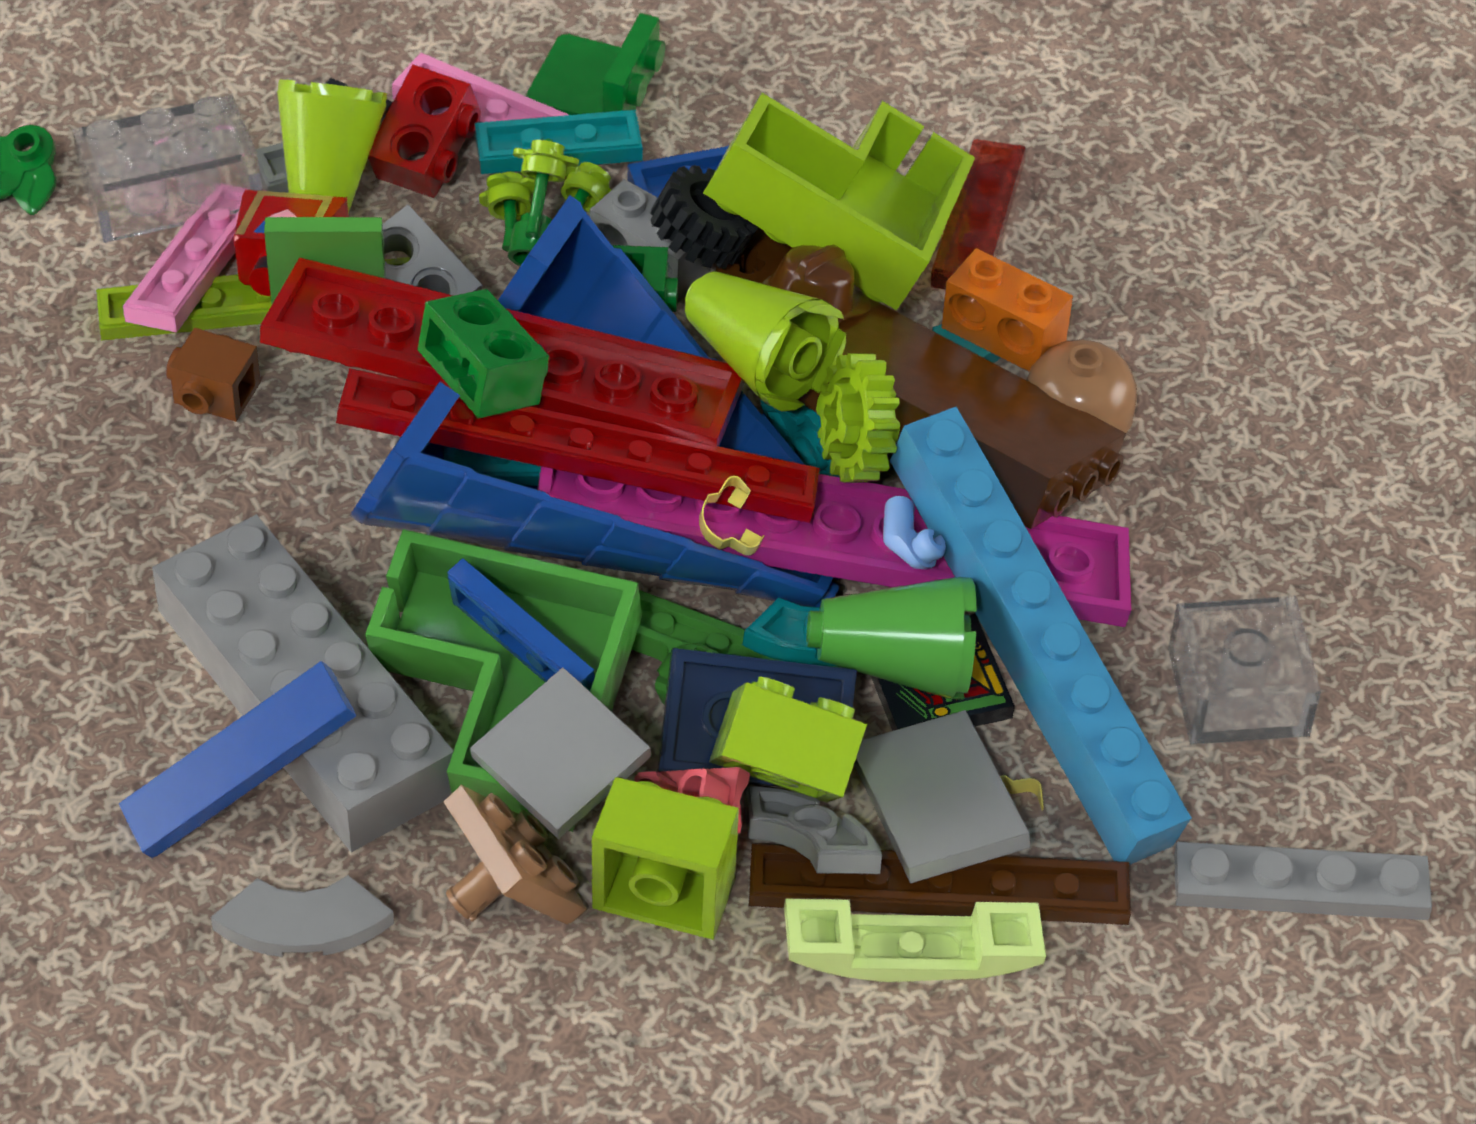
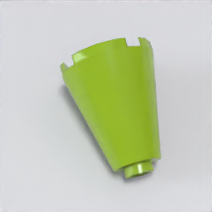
(327, 135)
(767, 335)

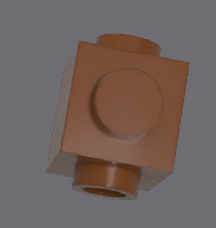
(214, 374)

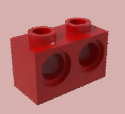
(413, 129)

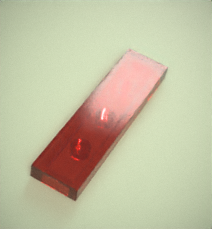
(981, 207)

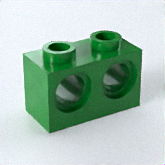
(483, 353)

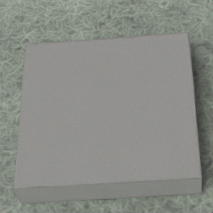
(560, 752)

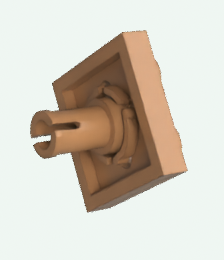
(511, 860)

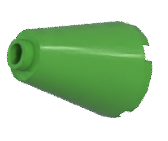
(902, 634)

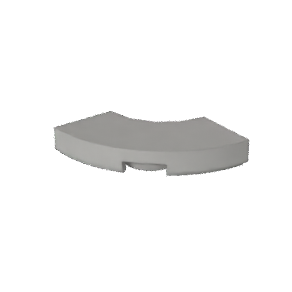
(812, 830)
(302, 922)

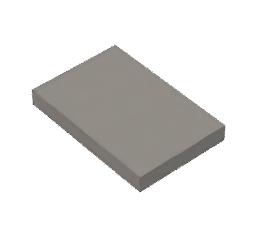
(940, 796)

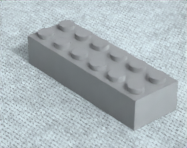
(265, 623)

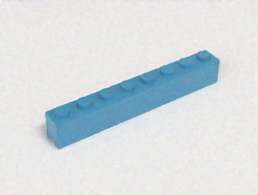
(1040, 639)

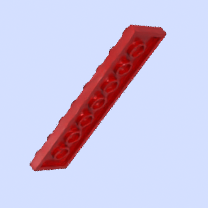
(590, 373)

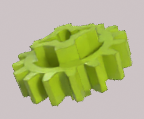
(858, 417)

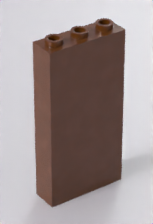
(1033, 443)

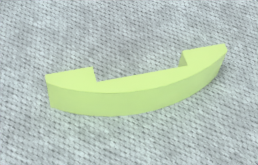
(914, 947)

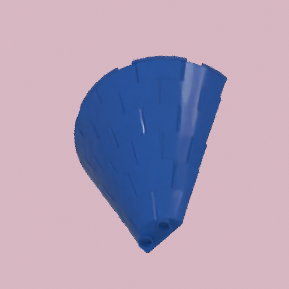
(590, 284)

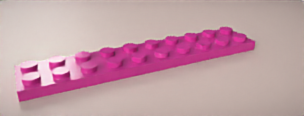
(848, 543)

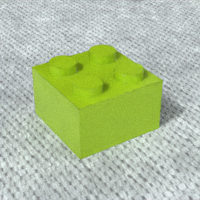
(789, 740)
(664, 857)

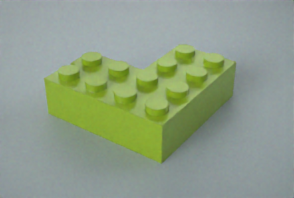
(824, 193)

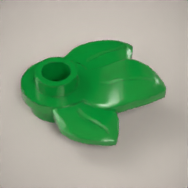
(27, 172)

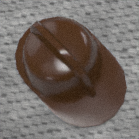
(821, 275)

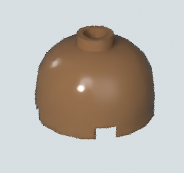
(1088, 379)

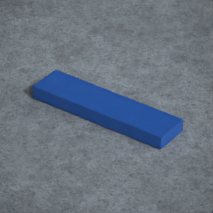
(237, 759)

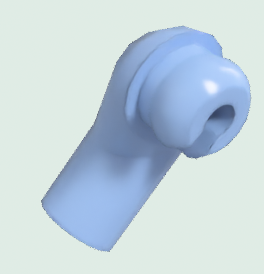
(899, 535)

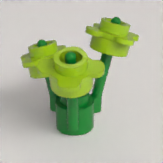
(510, 193)

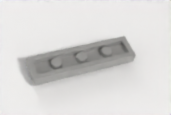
(1302, 880)

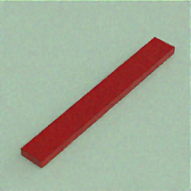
(586, 447)

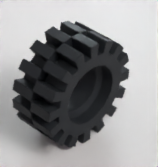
(697, 222)

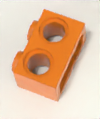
(1005, 309)

